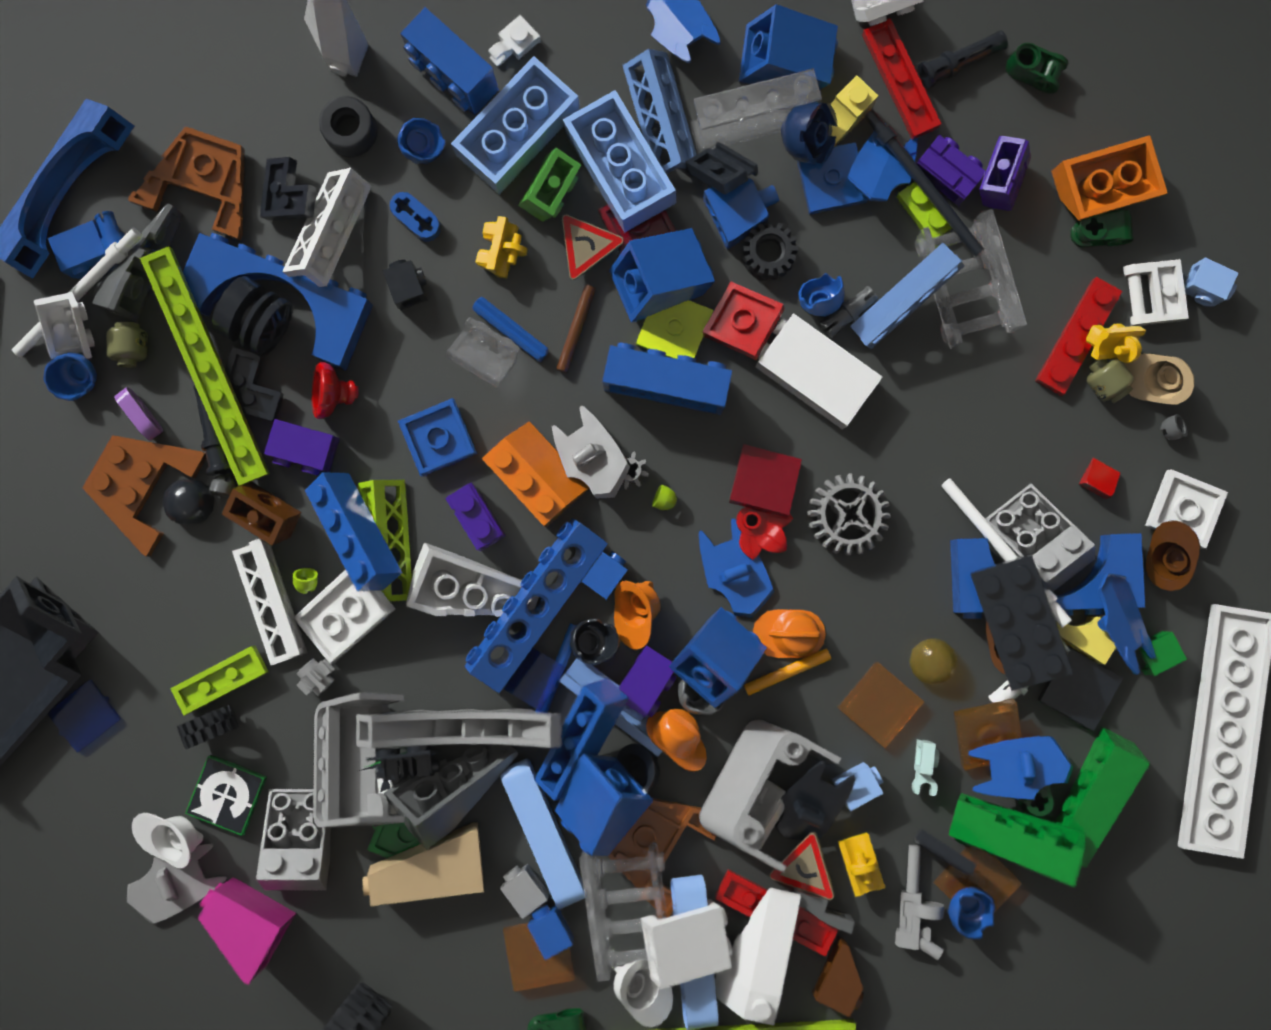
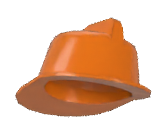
(634, 611)
(790, 633)
(679, 737)

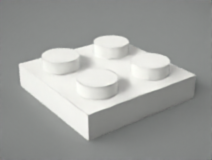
(1189, 502)

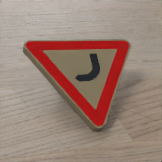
(586, 245)
(806, 869)

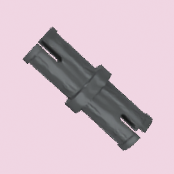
(849, 311)

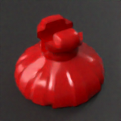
(329, 391)

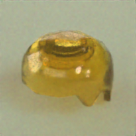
(933, 661)

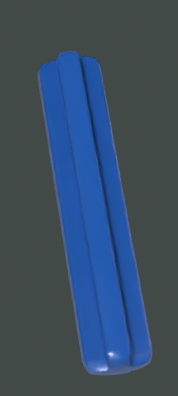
(510, 329)

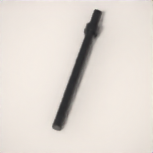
(888, 138)

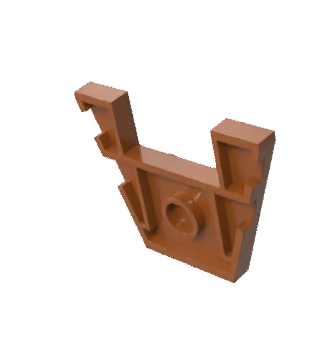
(204, 167)
(126, 479)
(662, 824)

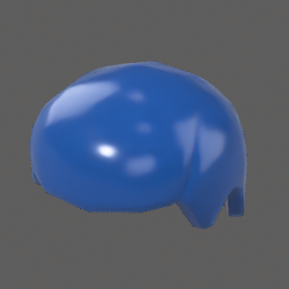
(420, 141)
(822, 295)
(70, 376)
(971, 912)

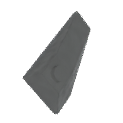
(127, 284)
(439, 802)

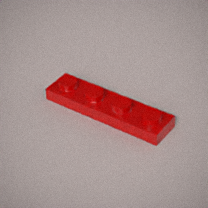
(901, 79)
(1072, 345)
(746, 895)

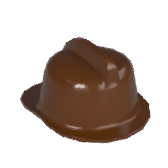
(1172, 555)

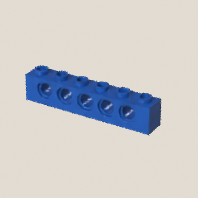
(552, 597)

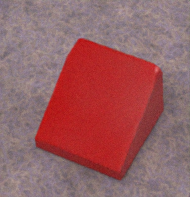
(1100, 479)

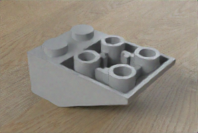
(1038, 528)
(292, 846)

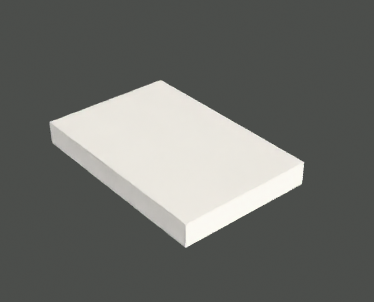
(342, 616)

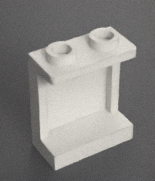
(687, 945)

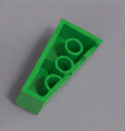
(1102, 788)
(1019, 838)

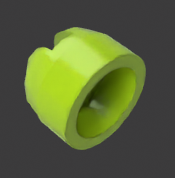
(664, 498)
(305, 580)

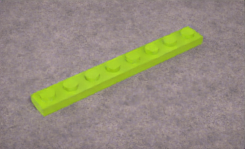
(204, 365)

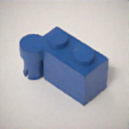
(85, 245)

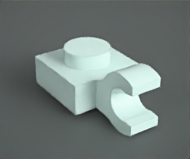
(925, 759)

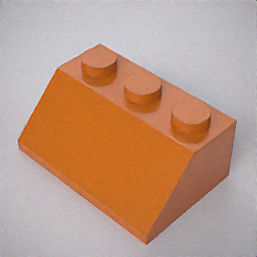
(1110, 178)
(534, 473)

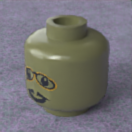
(127, 344)
(1110, 379)

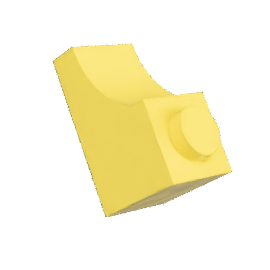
(852, 106)
(1088, 639)

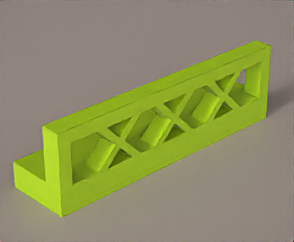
(374, 498)

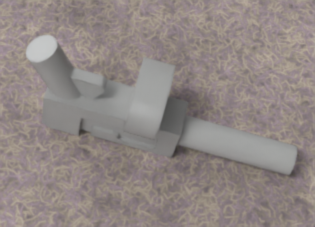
(913, 909)

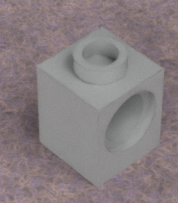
(524, 890)

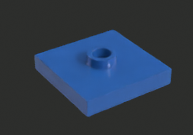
(827, 184)
(437, 437)

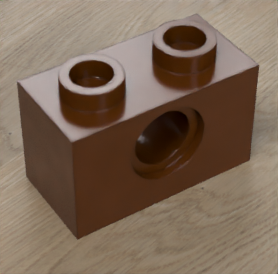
(261, 513)

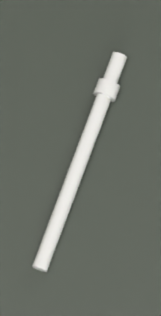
(114, 254)
(996, 541)

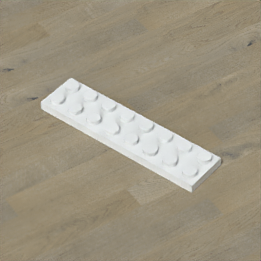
(1226, 731)

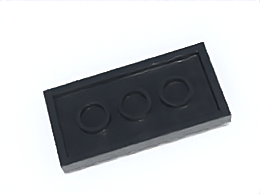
(1021, 622)

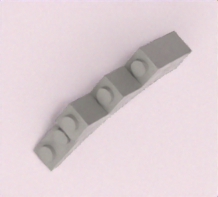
(458, 727)

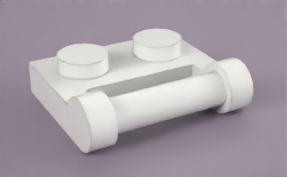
(1166, 292)

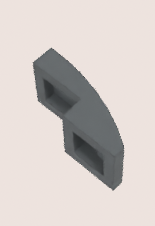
(818, 907)

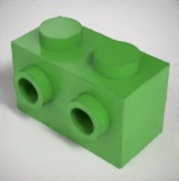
(549, 185)

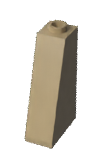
(420, 873)

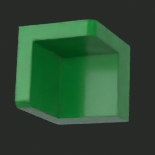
(1167, 653)

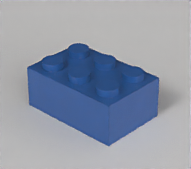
(449, 62)

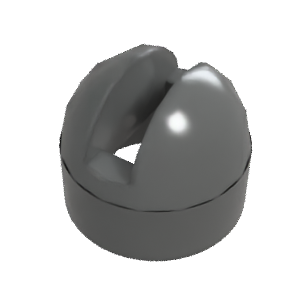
(1174, 427)
(220, 487)

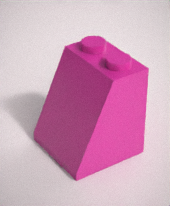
(244, 925)

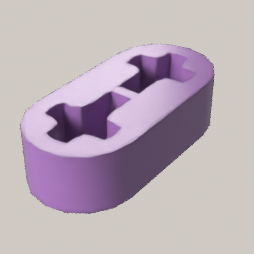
(138, 413)

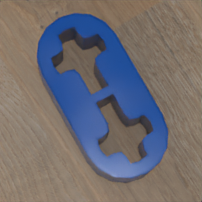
(420, 211)

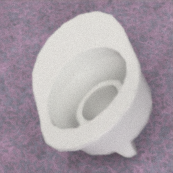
(167, 838)
(641, 995)

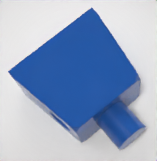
(739, 210)

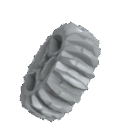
(860, 522)

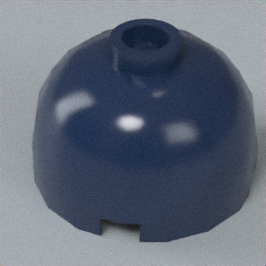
(809, 131)

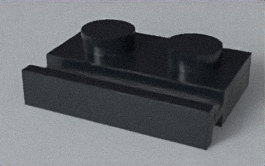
(721, 168)

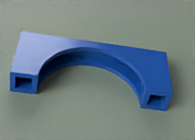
(89, 135)
(336, 312)
(1116, 555)

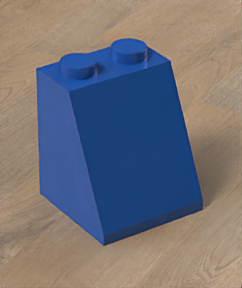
(788, 43)
(660, 273)
(718, 657)
(601, 803)

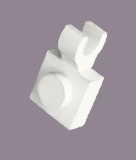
(515, 39)

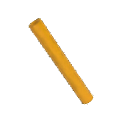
(787, 672)

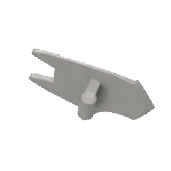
(592, 456)
(171, 889)

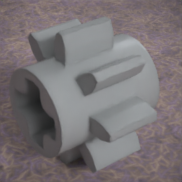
(632, 462)
(315, 677)

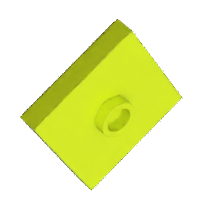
(675, 329)

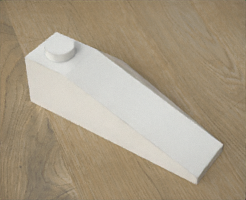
(336, 35)
(459, 586)
(760, 959)

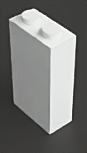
(817, 370)

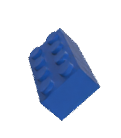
(666, 379)

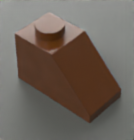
(839, 981)

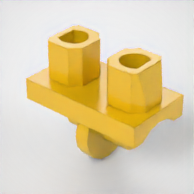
(504, 247)
(1116, 342)
(861, 864)

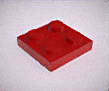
(743, 320)

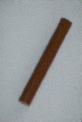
(576, 328)

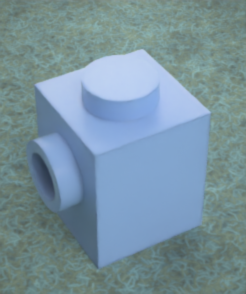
(1210, 282)

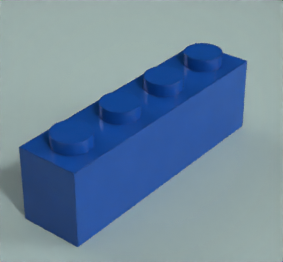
(353, 531)
(582, 732)

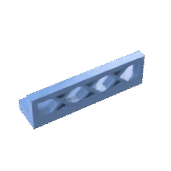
(665, 108)
(907, 295)
(582, 674)

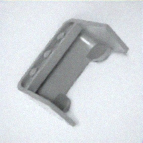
(742, 779)
(340, 790)

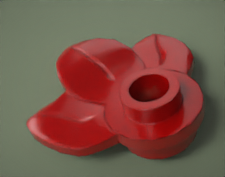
(764, 535)

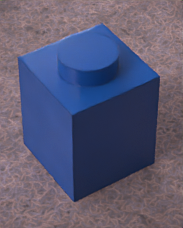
(605, 574)
(550, 931)

